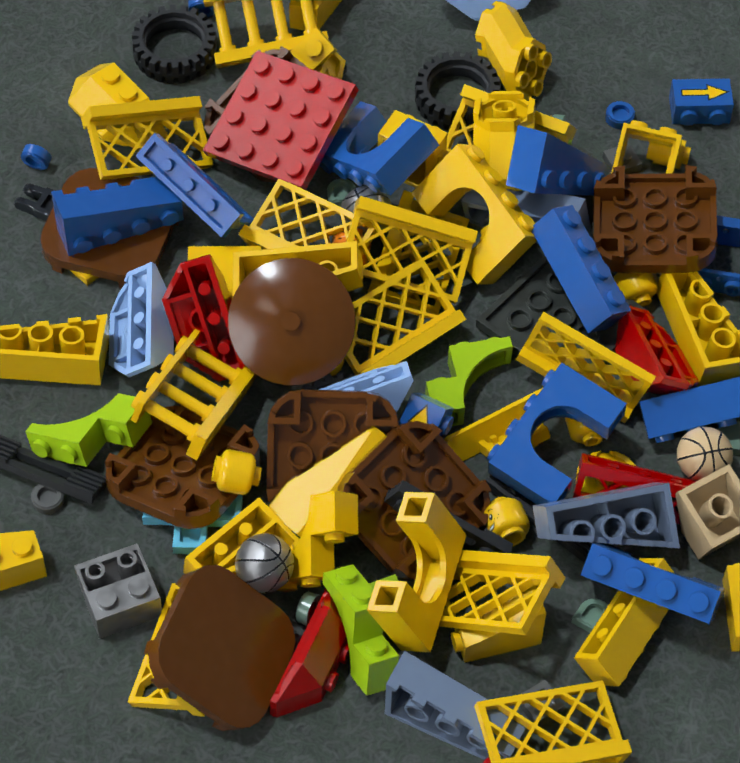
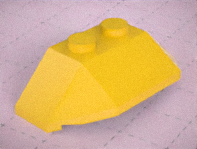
(105, 86)

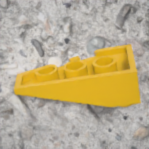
(294, 498)

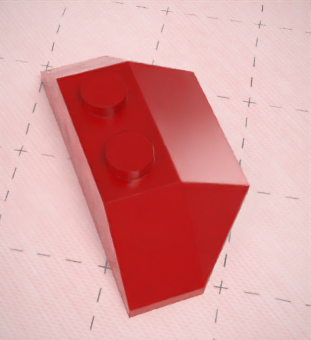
(201, 301)
(655, 351)
(313, 662)

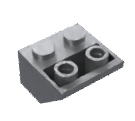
(118, 590)

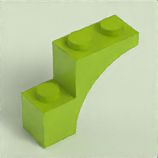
(466, 365)
(82, 439)
(370, 653)

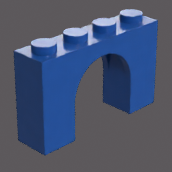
(387, 164)
(563, 395)
(678, 593)

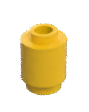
(661, 153)

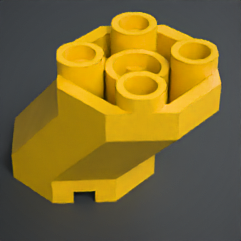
(512, 50)
(497, 126)

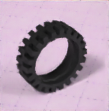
(445, 67)
(174, 68)

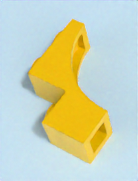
(329, 521)

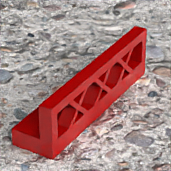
(626, 475)

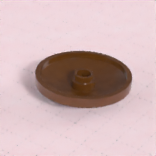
(291, 321)

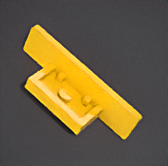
(490, 430)

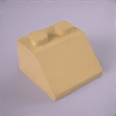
(710, 511)

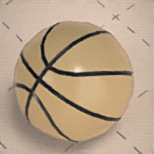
(703, 452)

